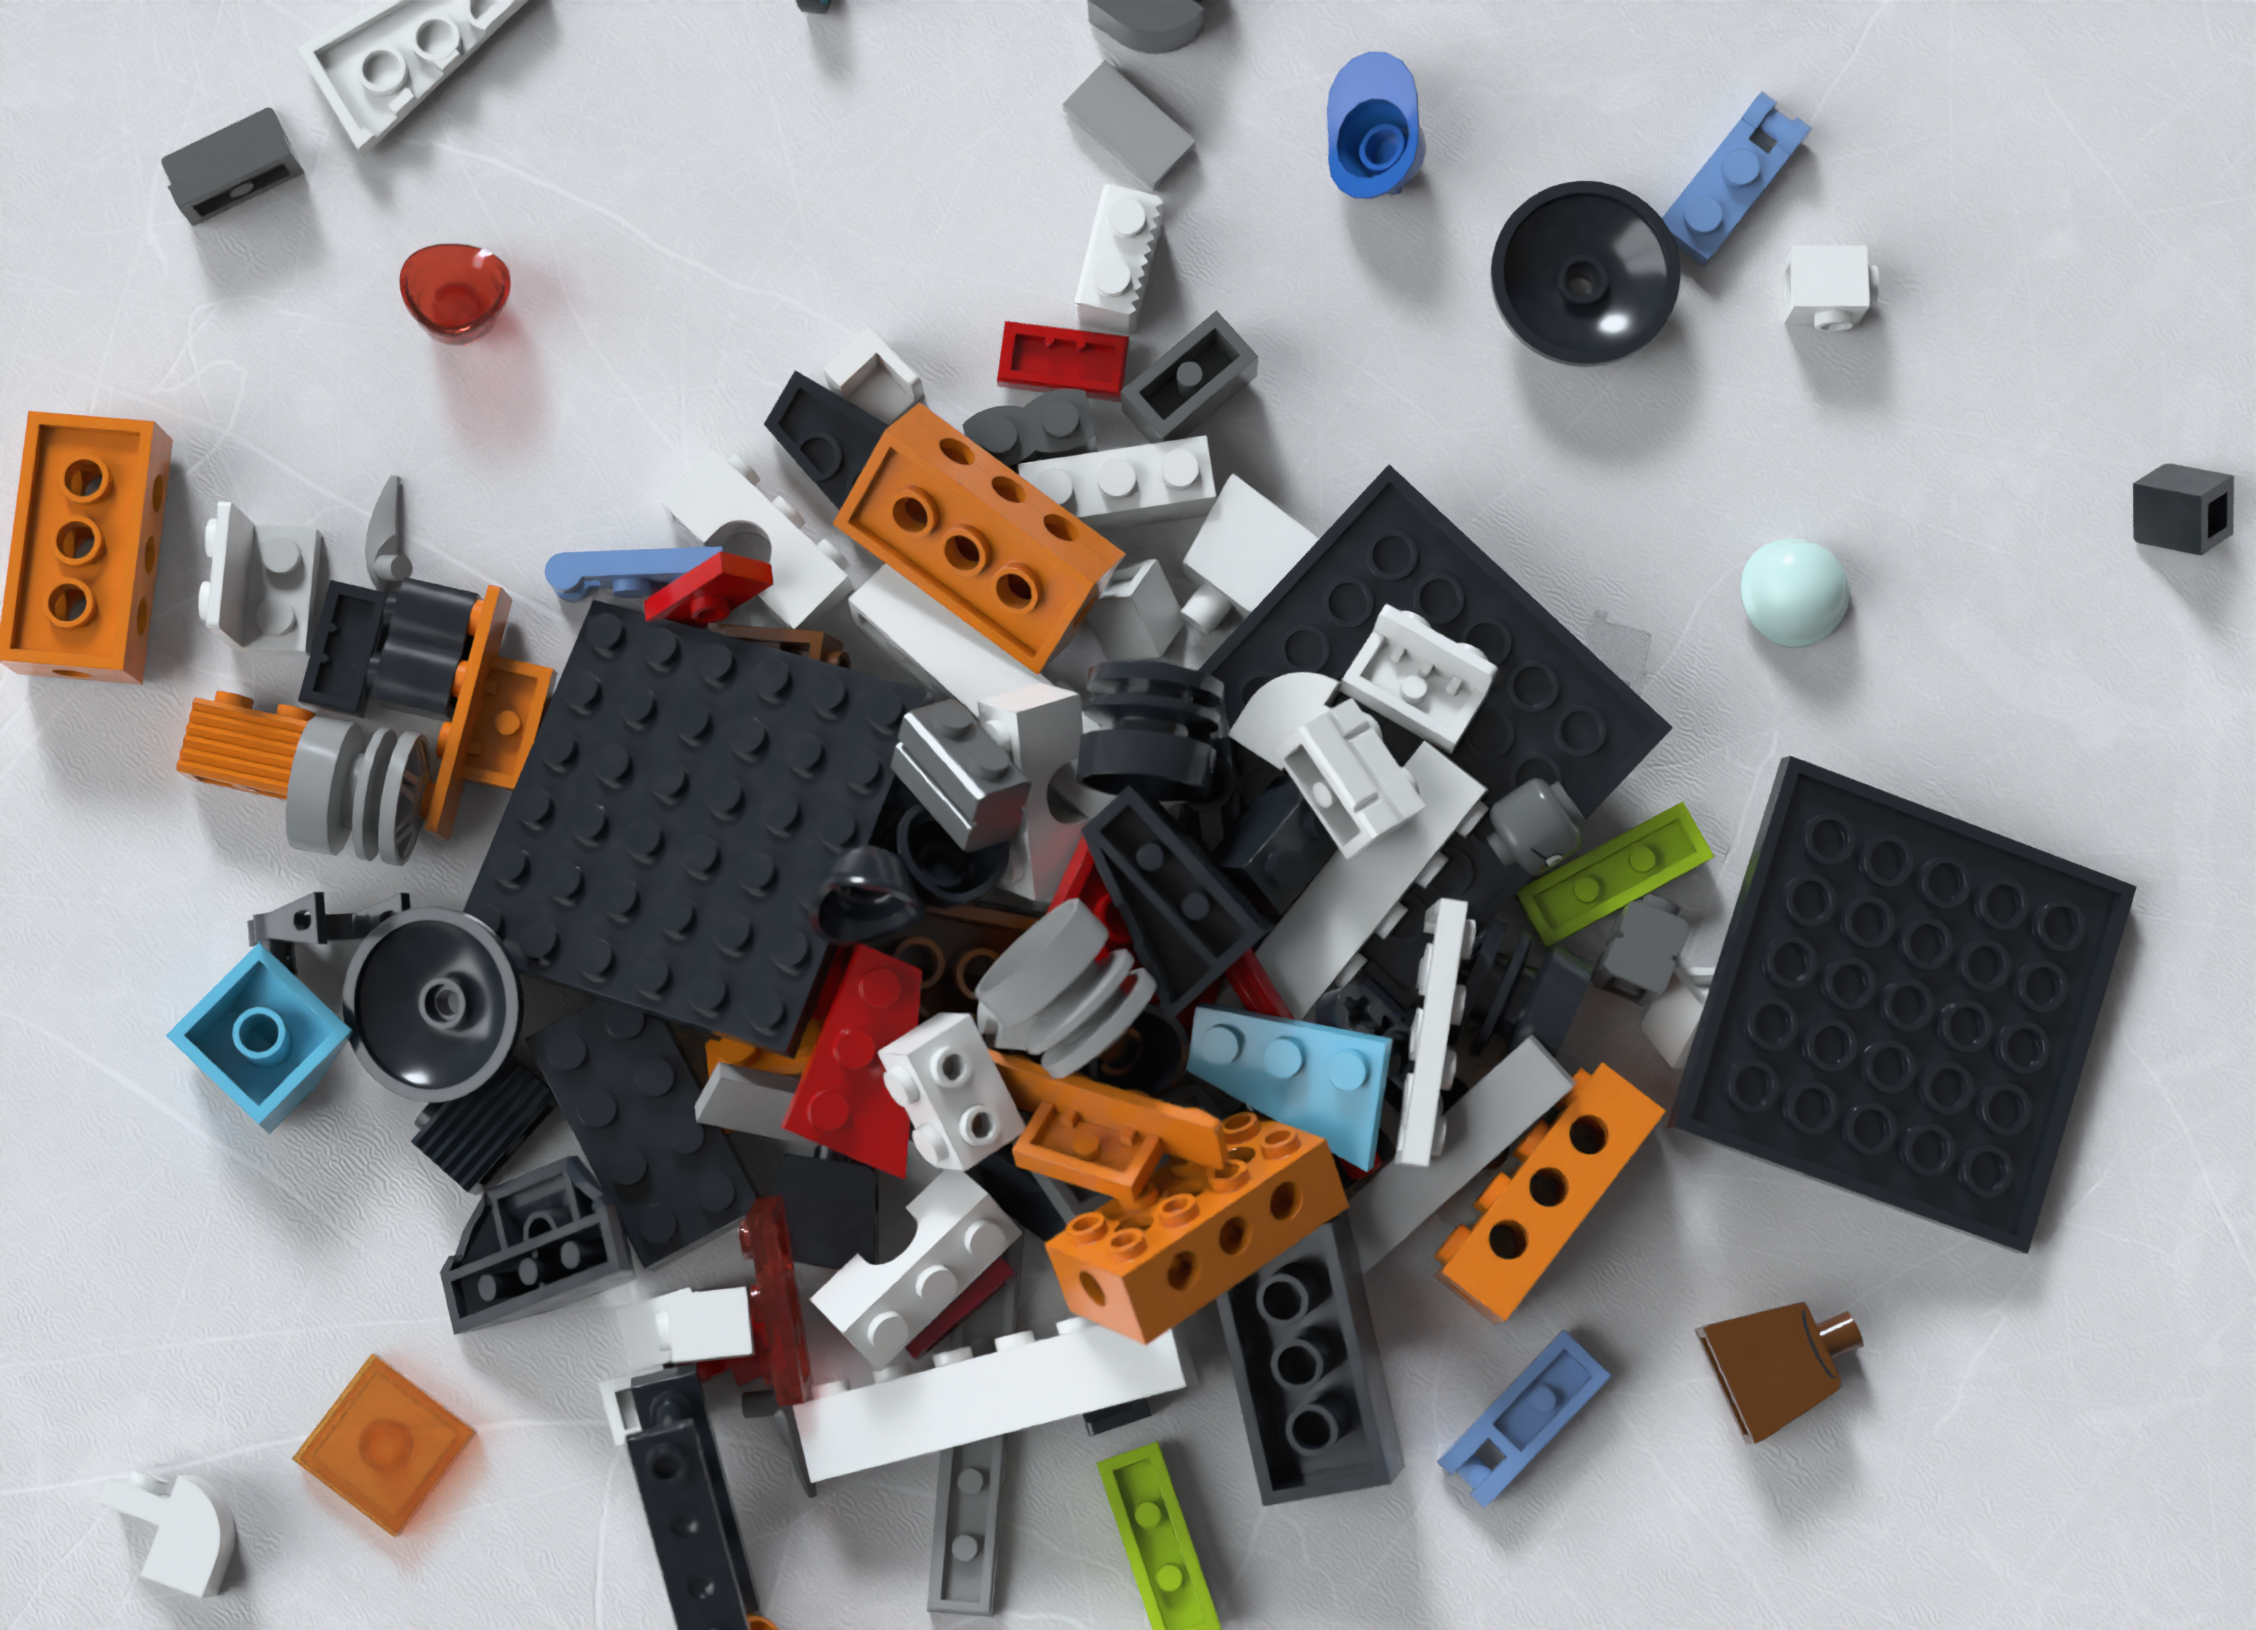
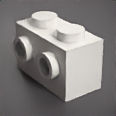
(951, 1092)

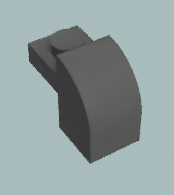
(1149, 24)

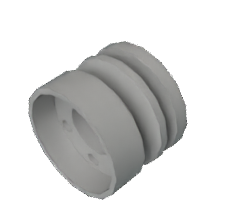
(345, 790)
(1076, 1000)

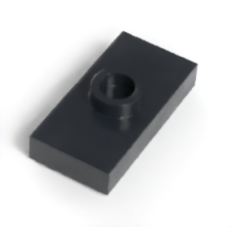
(342, 649)

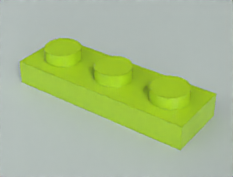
(1613, 875)
(1157, 1540)

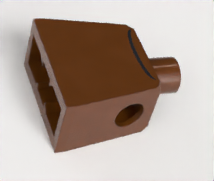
(1777, 1364)

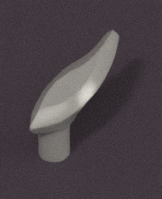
(383, 539)

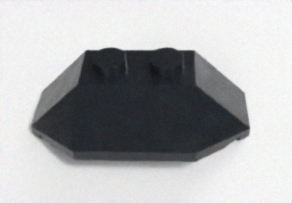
(536, 1248)

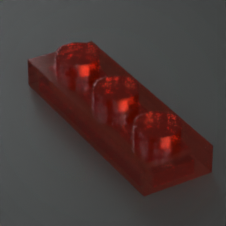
(776, 1300)

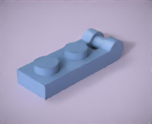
(1733, 180)
(625, 571)
(1526, 1416)

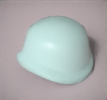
(1794, 592)

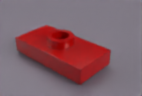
(1062, 358)
(710, 590)

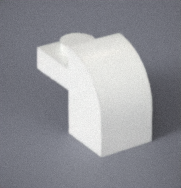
(1282, 709)
(193, 1531)

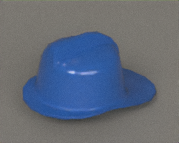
(1374, 127)

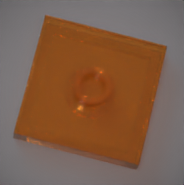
(385, 1445)

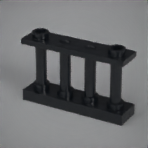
(689, 1503)

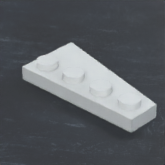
(395, 56)
(1420, 1129)

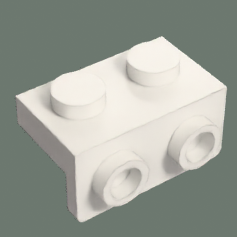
(1420, 678)

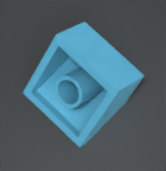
(262, 1038)

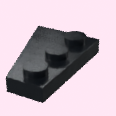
(824, 435)

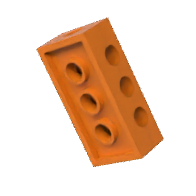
(53, 522)
(978, 538)
(1619, 1122)
(1196, 1228)

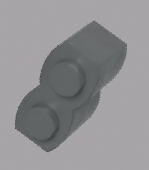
(1045, 429)

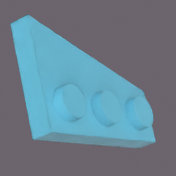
(1297, 1074)

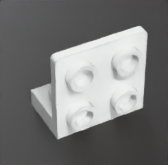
(260, 584)

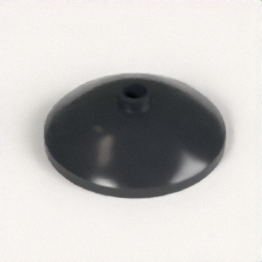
(1592, 235)
(401, 1008)

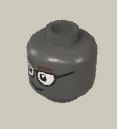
(1535, 826)

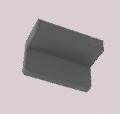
(231, 166)

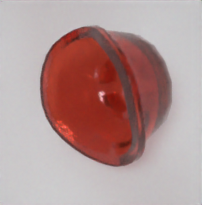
(455, 291)

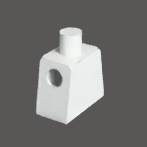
(1240, 555)

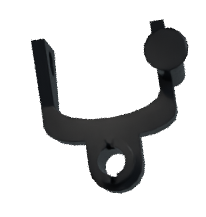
(290, 925)

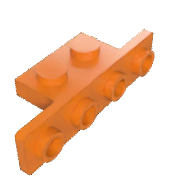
(493, 720)
(1102, 1133)

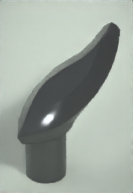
(765, 1404)

